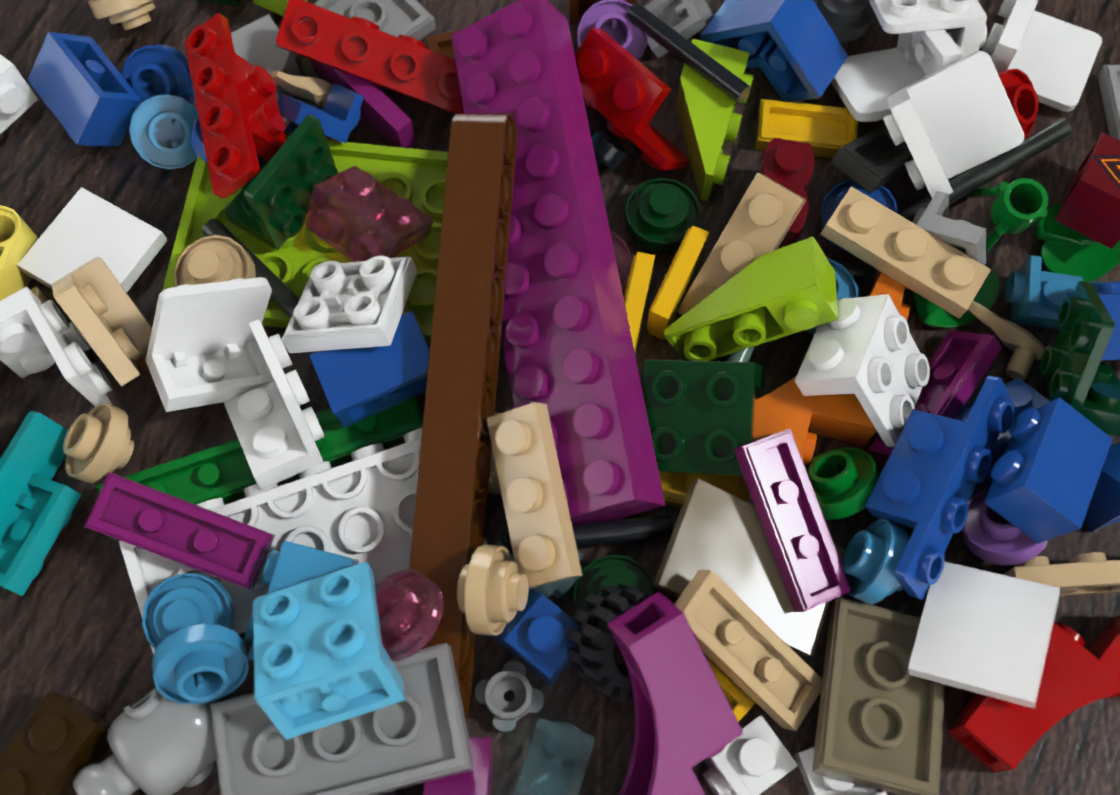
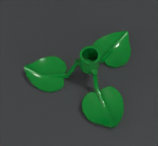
(1012, 213)

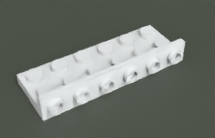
(346, 510)

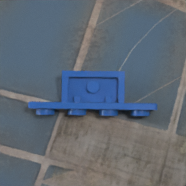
(933, 478)

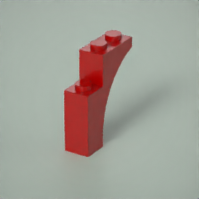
(1071, 678)

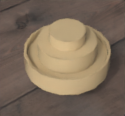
(128, 12)
(212, 261)
(98, 443)
(491, 590)

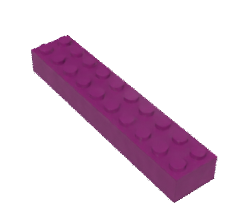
(563, 289)

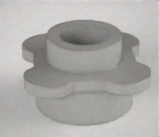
(492, 693)

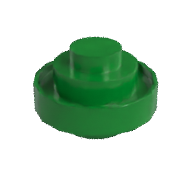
(842, 481)

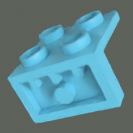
(322, 653)

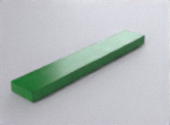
(226, 472)

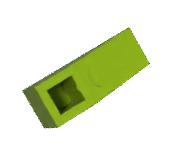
(709, 116)
(763, 302)

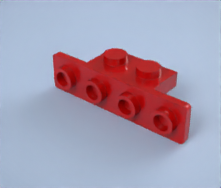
(370, 54)
(626, 97)
(233, 106)

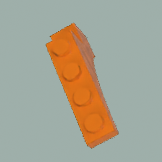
(823, 415)

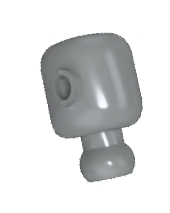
(154, 748)

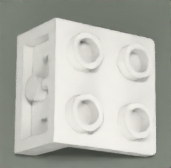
(38, 335)
(269, 420)

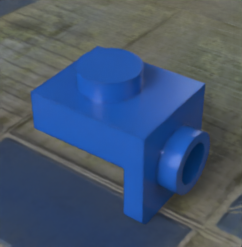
(337, 118)

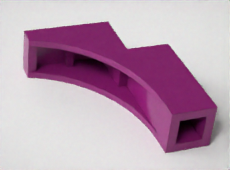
(676, 700)

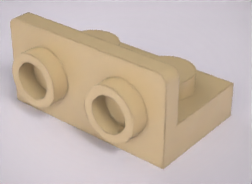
(105, 317)

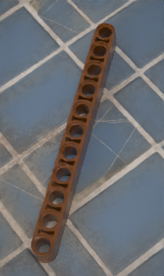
(464, 368)

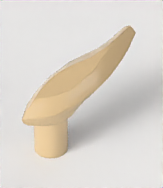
(304, 87)
(1014, 337)

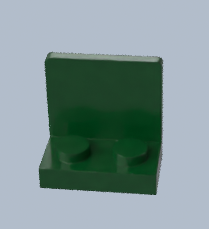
(280, 195)
(1074, 363)
(700, 413)

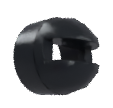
(608, 152)

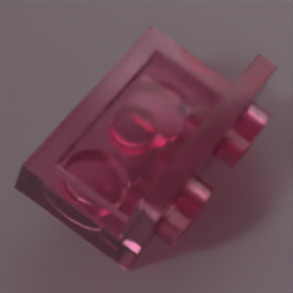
(364, 217)

